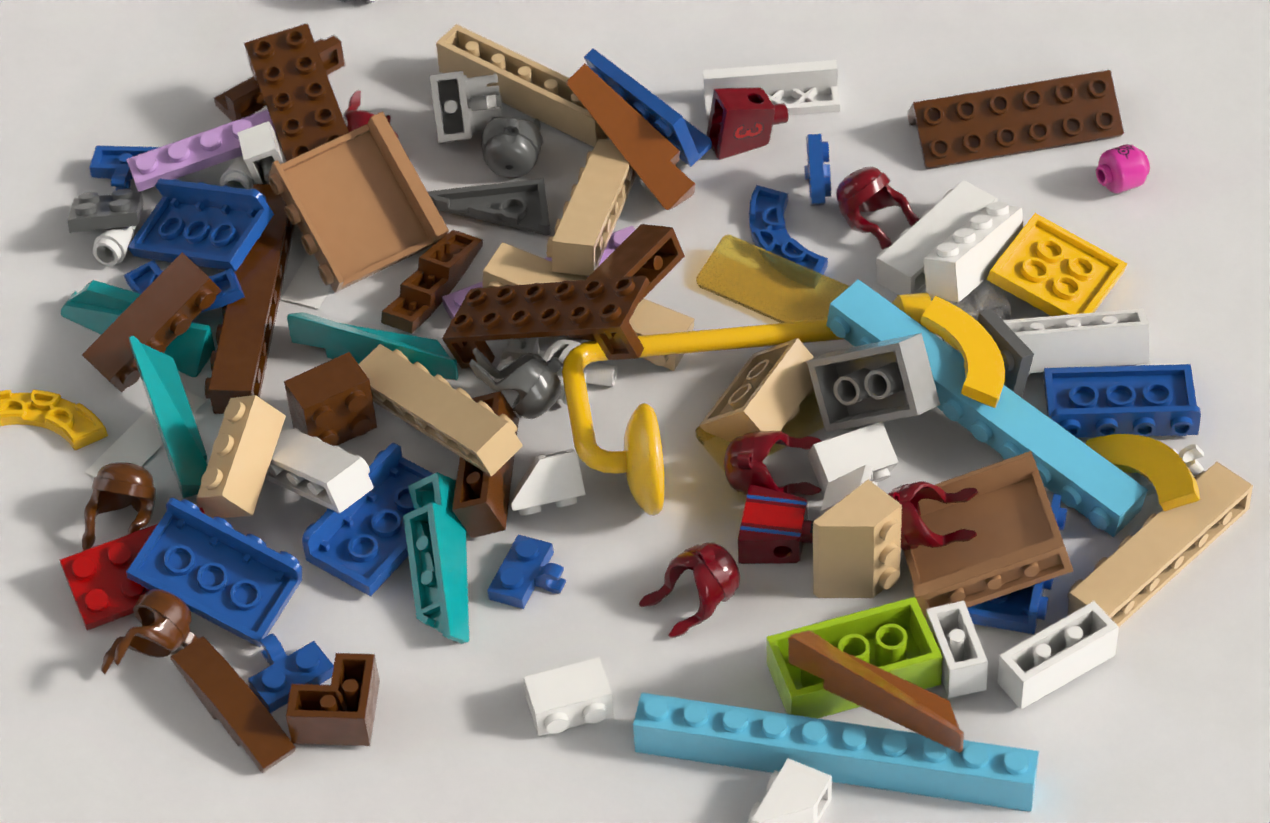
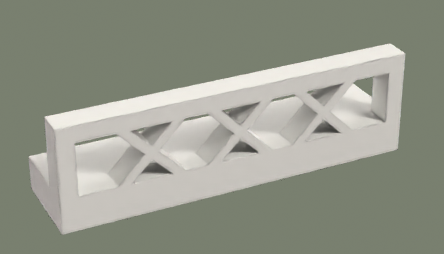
(793, 80)

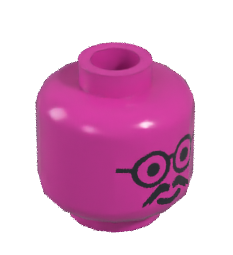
(1122, 168)

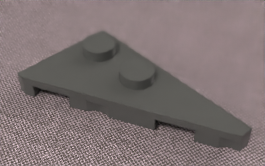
(508, 204)

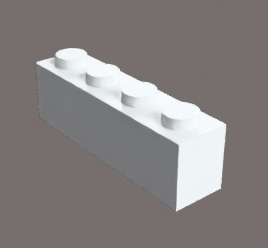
(971, 252)
(902, 264)
(1085, 339)
(318, 470)

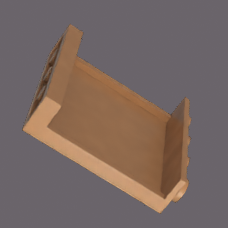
(358, 203)
(1014, 540)

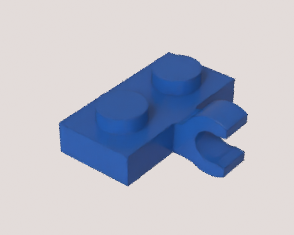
(112, 164)
(817, 172)
(523, 570)
(303, 666)

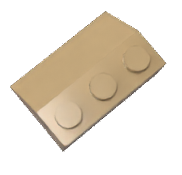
(763, 393)
(240, 458)
(857, 545)

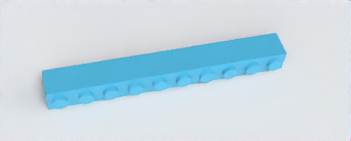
(1012, 428)
(844, 750)

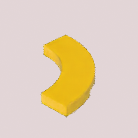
(980, 352)
(50, 411)
(1153, 460)

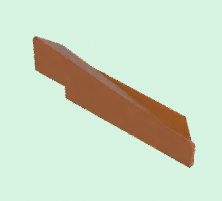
(635, 138)
(876, 689)

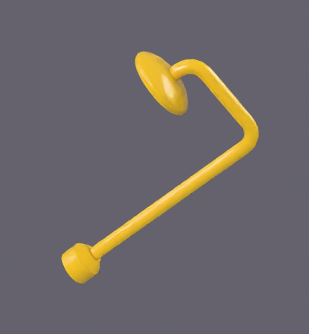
(642, 441)

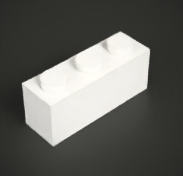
(1057, 655)

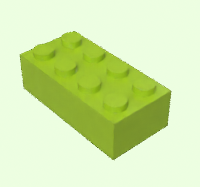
(886, 636)

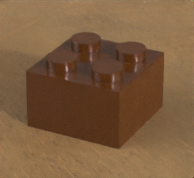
(332, 401)

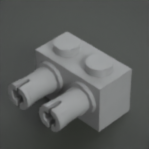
(450, 99)

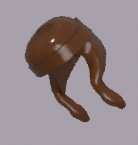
(115, 489)
(163, 628)

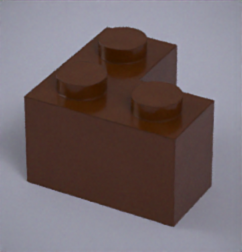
(338, 711)

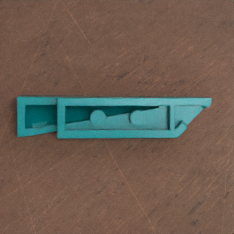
(361, 341)
(438, 557)

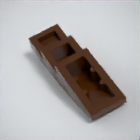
(436, 276)
(233, 703)

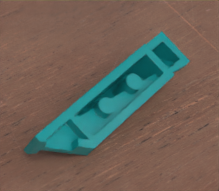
(102, 304)
(172, 416)

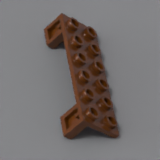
(295, 90)
(1017, 119)
(549, 310)

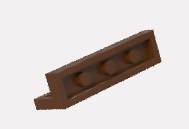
(247, 99)

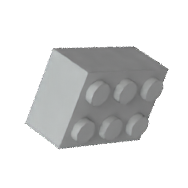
(873, 383)

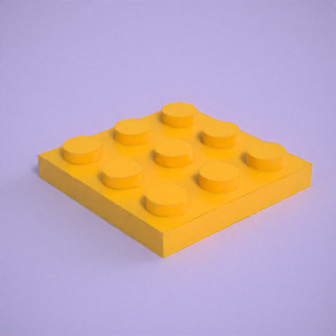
(1056, 269)

